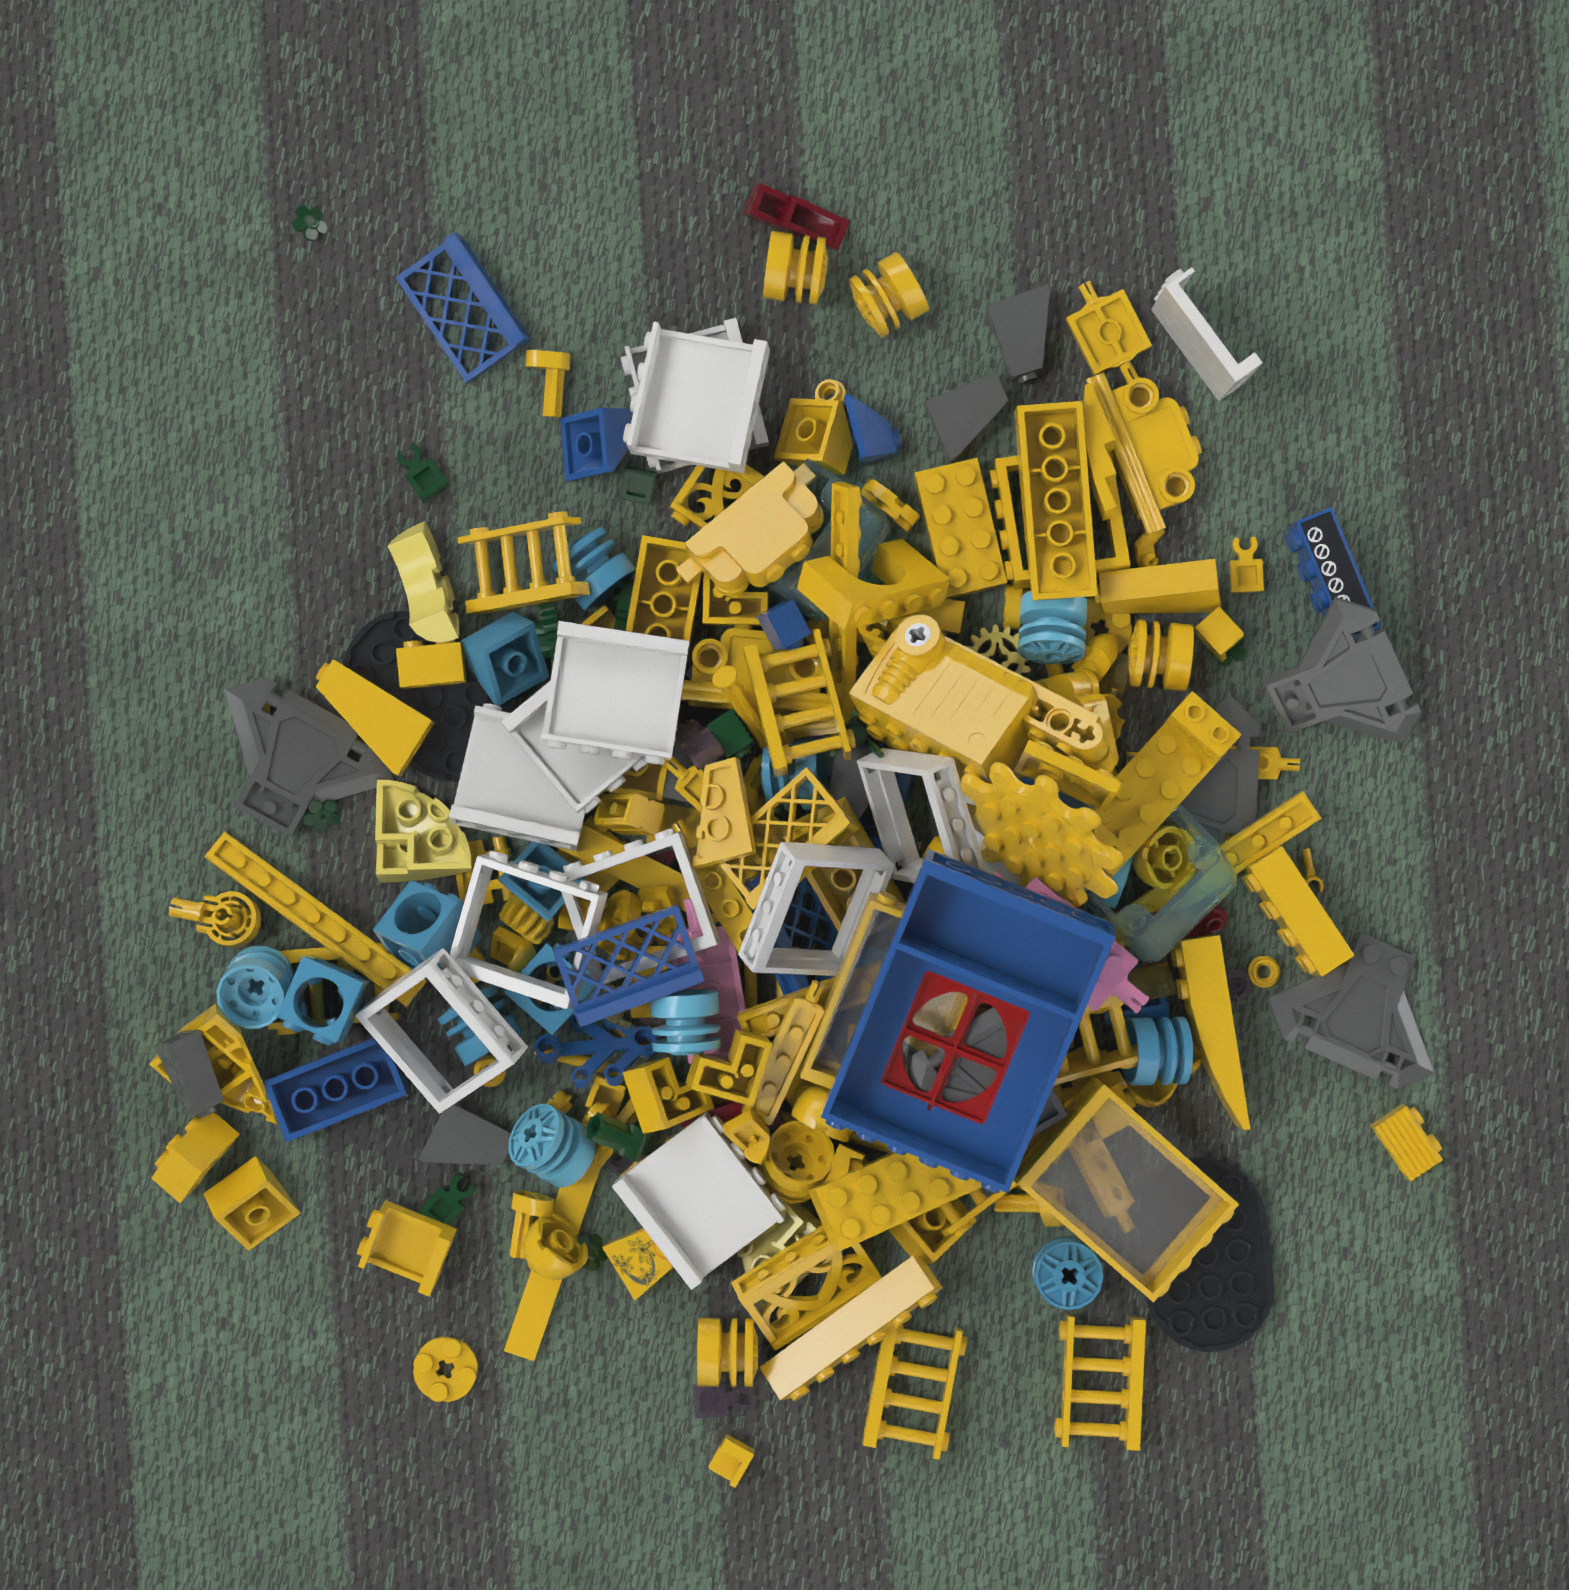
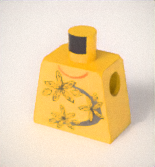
(637, 1261)

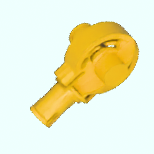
(222, 917)

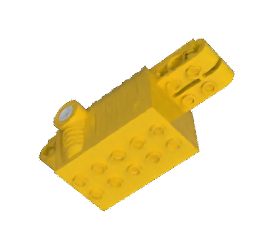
(956, 703)

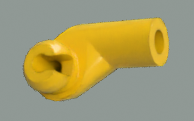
(1145, 549)

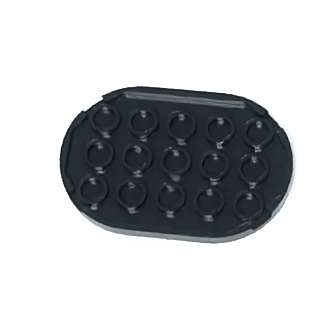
(449, 706)
(1229, 1281)

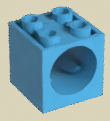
(421, 924)
(351, 989)
(553, 1017)

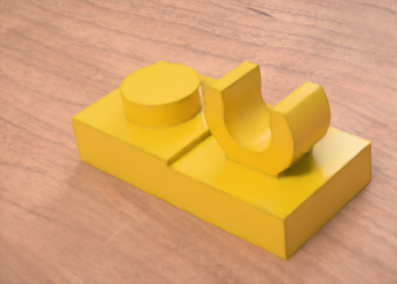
(655, 899)

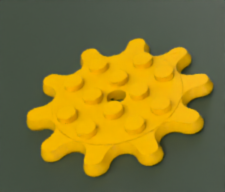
(1040, 834)

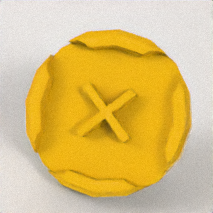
(622, 908)

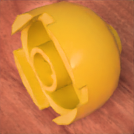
(1164, 859)
(809, 1110)
(553, 1248)

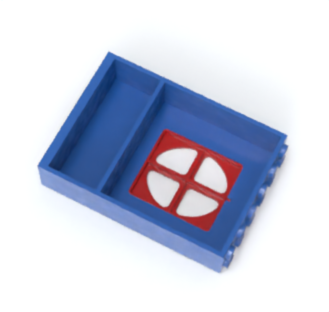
(997, 948)

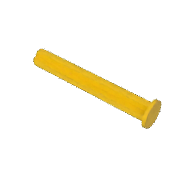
(727, 681)

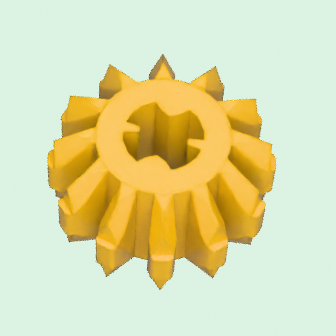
(525, 920)

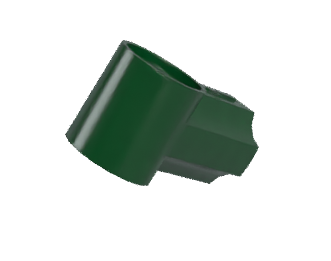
(622, 1137)

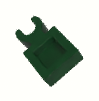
(424, 476)
(622, 600)
(445, 1203)

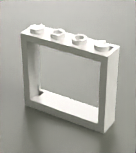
(945, 800)
(632, 851)
(778, 892)
(470, 916)
(470, 1006)

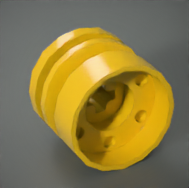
(794, 268)
(889, 294)
(1161, 655)
(807, 1151)
(726, 1352)

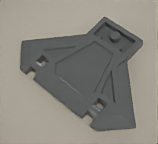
(1347, 679)
(296, 755)
(1228, 793)
(1358, 1014)
(971, 1078)

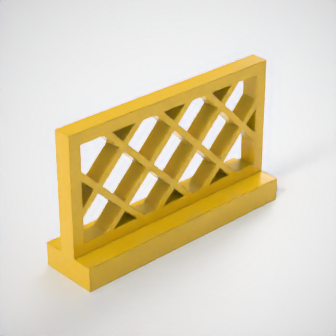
(833, 833)

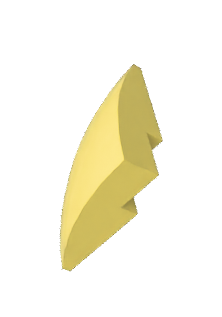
(416, 836)
(776, 1238)

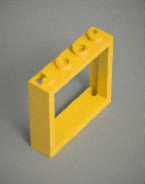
(1009, 538)

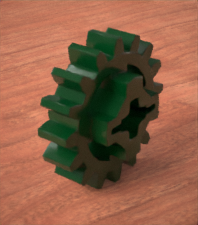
(547, 628)

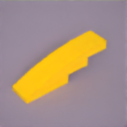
(1099, 442)

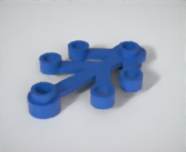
(602, 1047)

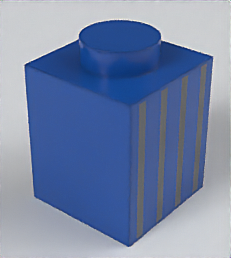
(784, 625)

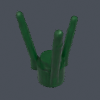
(860, 735)

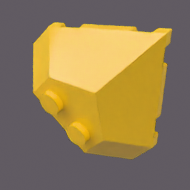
(231, 1063)

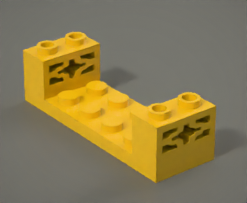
(1163, 775)

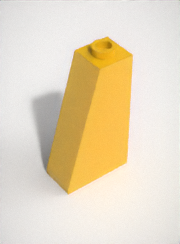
(1161, 589)
(378, 717)

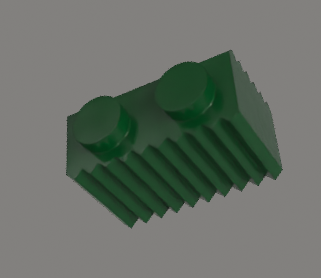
(731, 735)

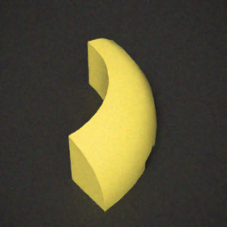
(426, 591)

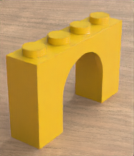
(910, 586)

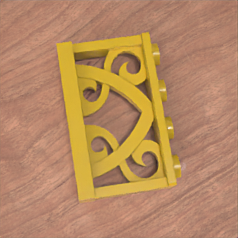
(713, 506)
(803, 1312)

